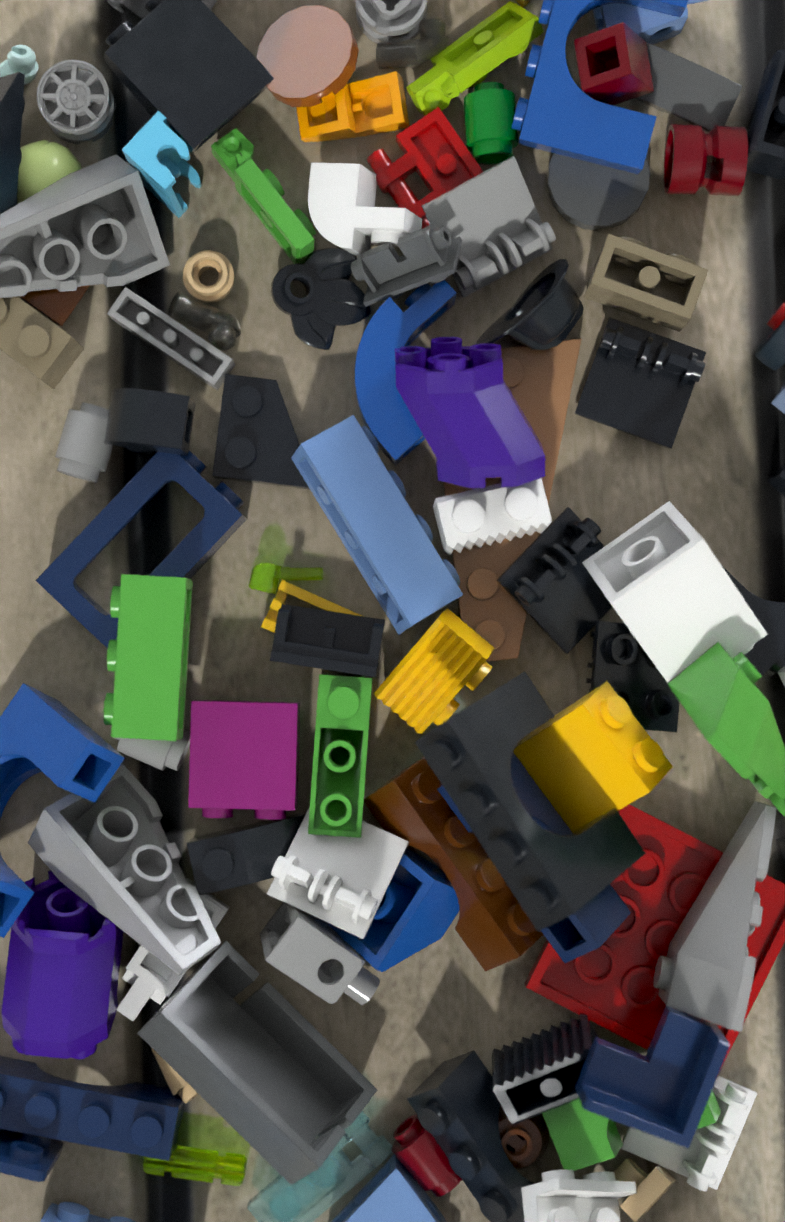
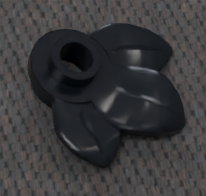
(328, 299)

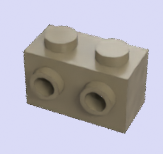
(646, 282)

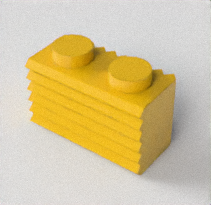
(435, 671)

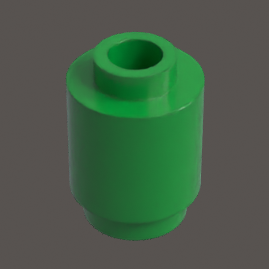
(489, 123)

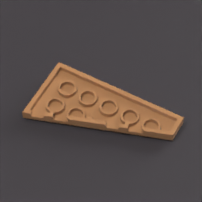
(542, 389)

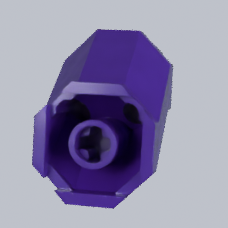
(468, 413)
(60, 974)

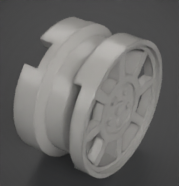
(390, 18)
(76, 101)

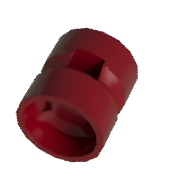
(687, 165)

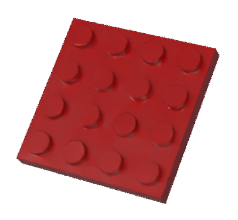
(659, 889)

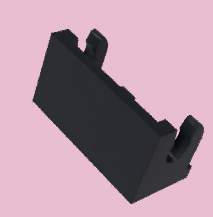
(327, 640)

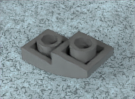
(689, 90)

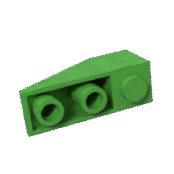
(340, 755)

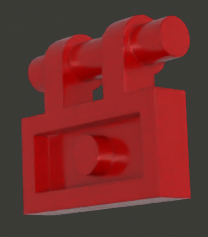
(433, 152)

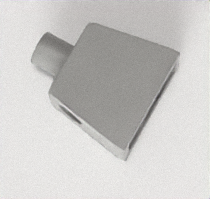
(302, 944)

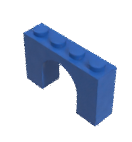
(562, 116)
(50, 739)

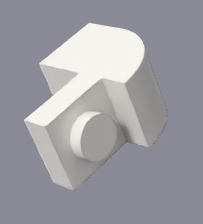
(345, 210)

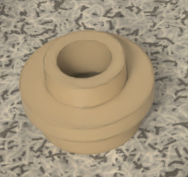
(205, 261)

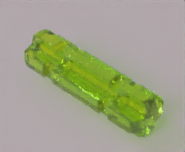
(200, 1165)

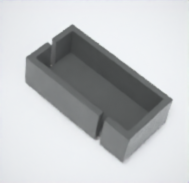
(259, 1064)

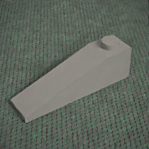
(81, 233)
(127, 869)
(708, 956)

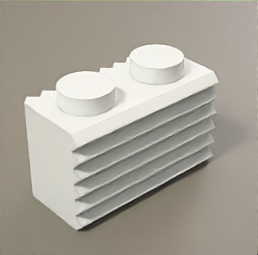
(491, 515)

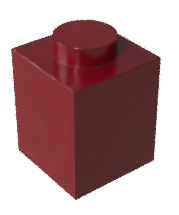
(613, 65)

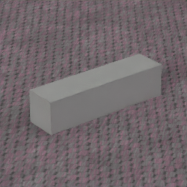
(171, 338)

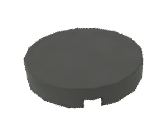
(593, 193)

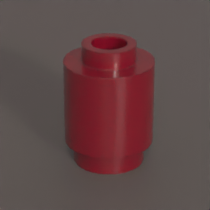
(423, 1157)

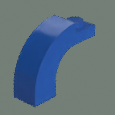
(375, 378)

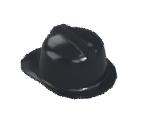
(541, 313)

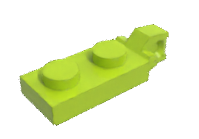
(474, 56)

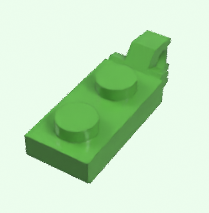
(264, 196)

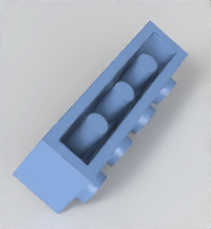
(377, 523)

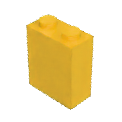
(592, 757)

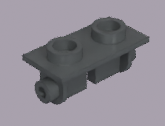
(427, 258)

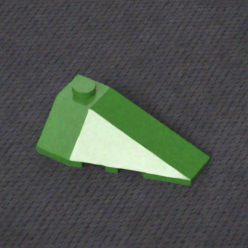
(735, 718)

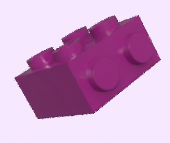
(244, 757)

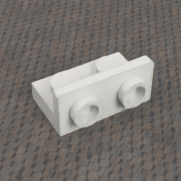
(575, 1200)

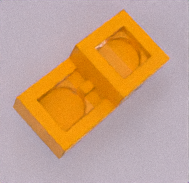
(357, 110)

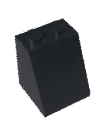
(186, 68)

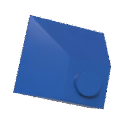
(410, 916)

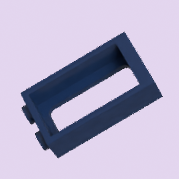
(184, 561)

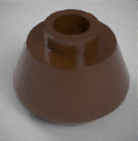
(524, 1150)

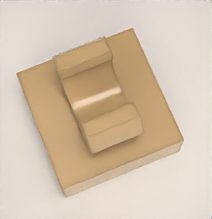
(649, 1187)

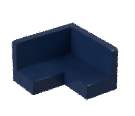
(661, 1090)

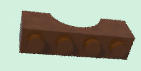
(489, 913)

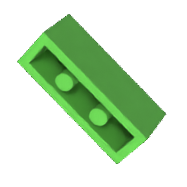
(149, 657)

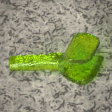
(267, 575)

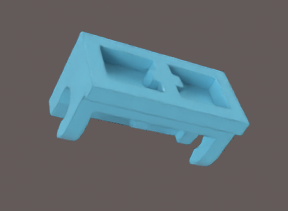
(159, 160)

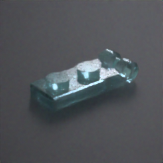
(322, 1188)

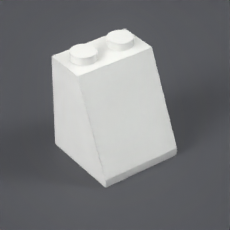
(673, 592)

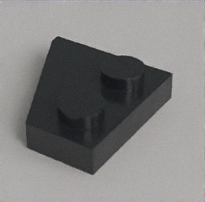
(255, 434)

